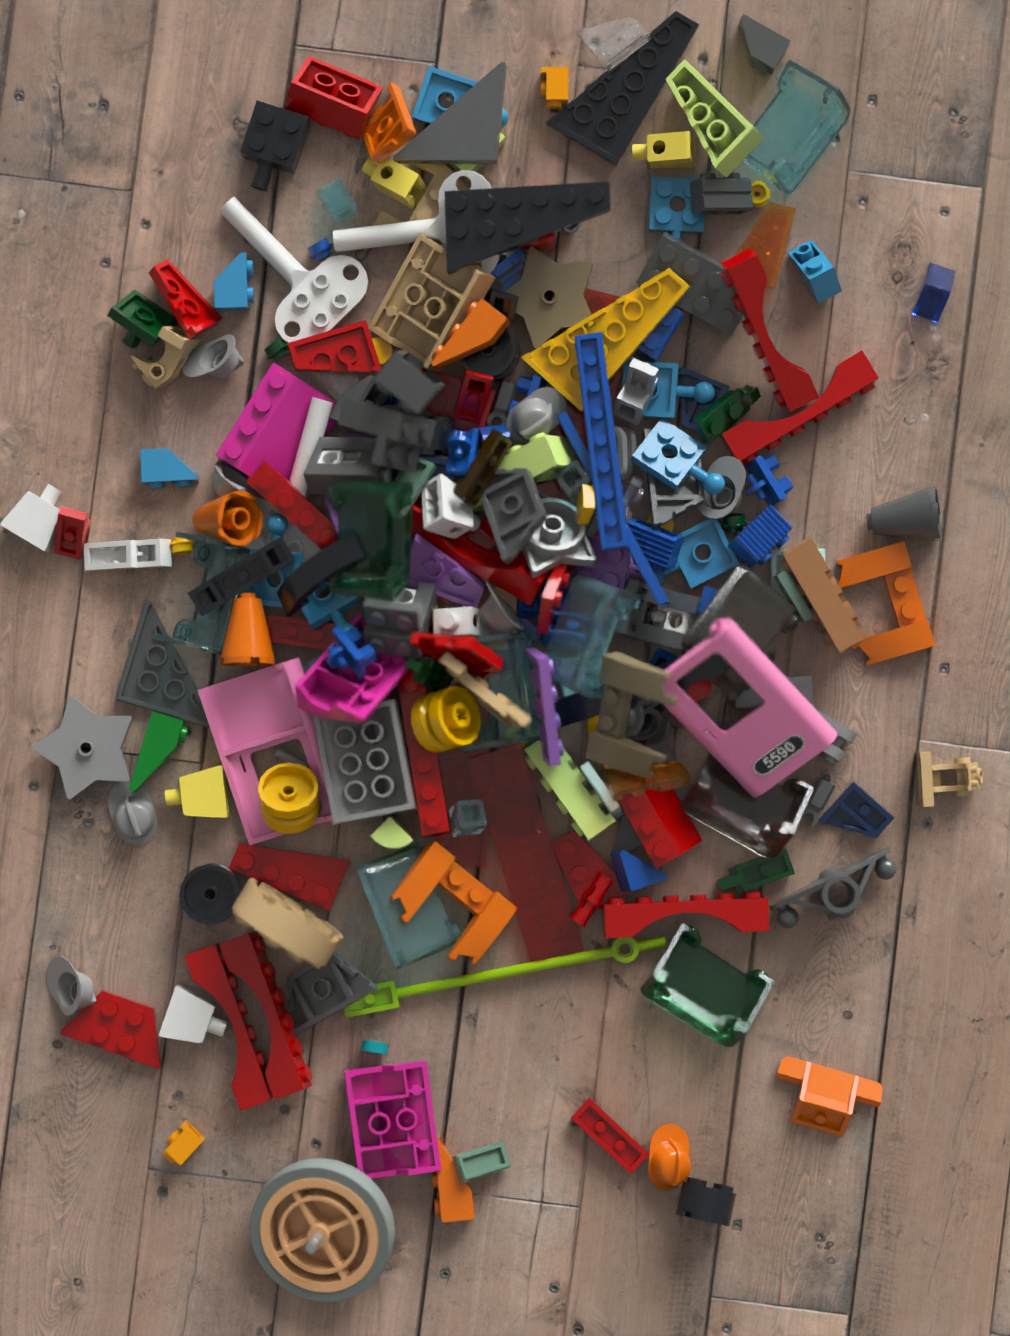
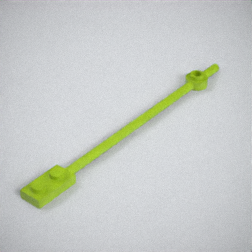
(388, 995)

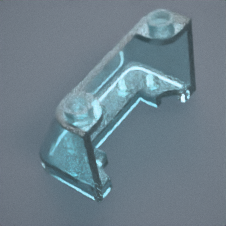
(796, 127)
(586, 631)
(427, 930)

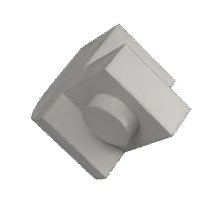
(636, 392)

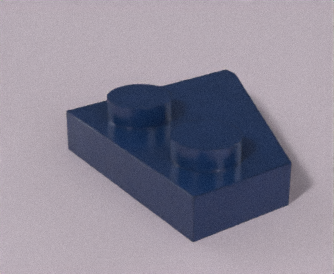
(690, 407)
(857, 812)

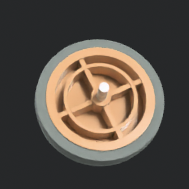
(322, 1230)

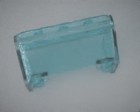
(207, 631)
(513, 684)

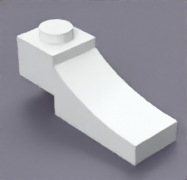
(127, 554)

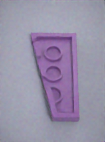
(544, 705)

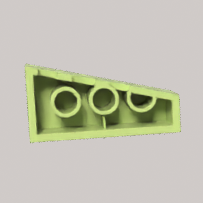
(717, 123)
(541, 456)
(573, 792)

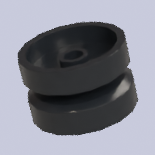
(500, 361)
(197, 884)

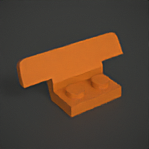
(826, 1094)

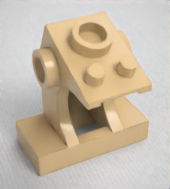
(170, 365)
(967, 777)

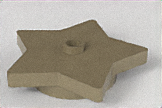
(568, 284)

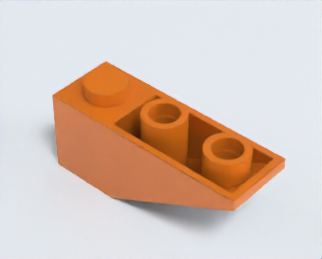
(477, 332)
(455, 1198)

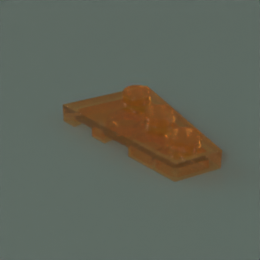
(770, 239)
(666, 777)

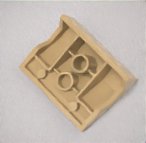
(427, 301)

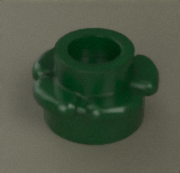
(276, 349)
(734, 522)

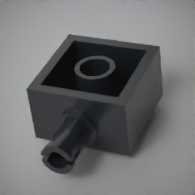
(274, 141)

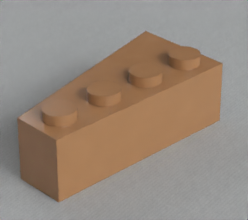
(823, 594)

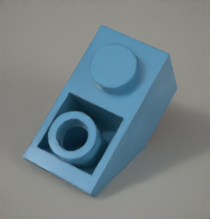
(815, 271)
(232, 286)
(164, 467)

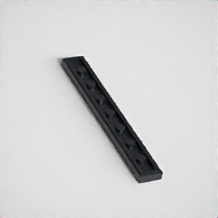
(581, 707)

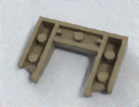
(608, 743)

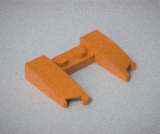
(895, 567)
(490, 909)

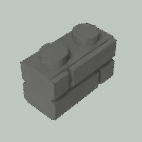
(721, 195)

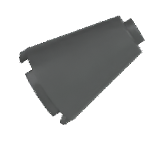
(908, 517)

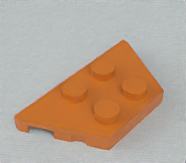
(389, 126)

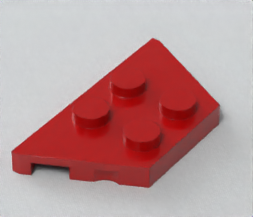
(475, 657)
(118, 1027)

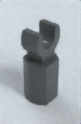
(502, 401)
(818, 799)

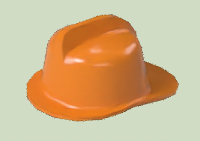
(669, 1157)

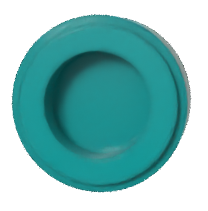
(374, 1047)

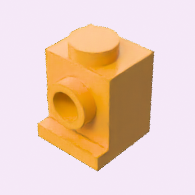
(555, 86)
(183, 1143)

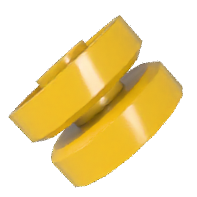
(445, 719)
(289, 798)

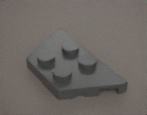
(670, 503)
(513, 510)
(324, 991)

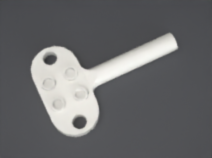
(408, 231)
(318, 296)
(313, 429)

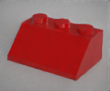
(333, 97)
(660, 824)

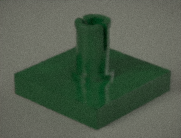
(141, 319)

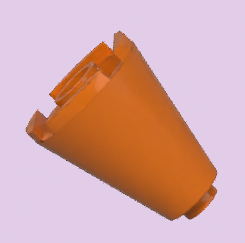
(230, 518)
(247, 635)

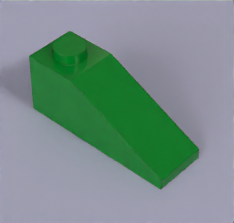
(159, 743)

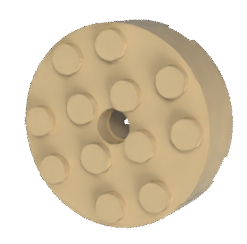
(286, 923)

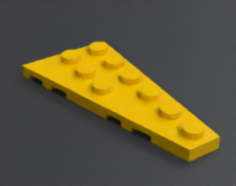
(623, 327)

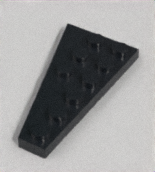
(619, 100)
(503, 219)

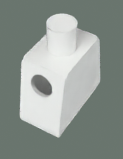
(444, 511)
(35, 518)
(458, 622)
(191, 1017)

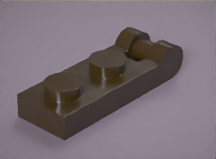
(483, 468)

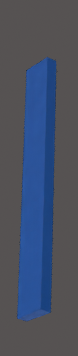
(602, 442)
(635, 550)

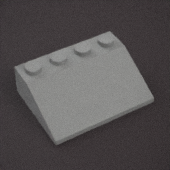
(366, 765)

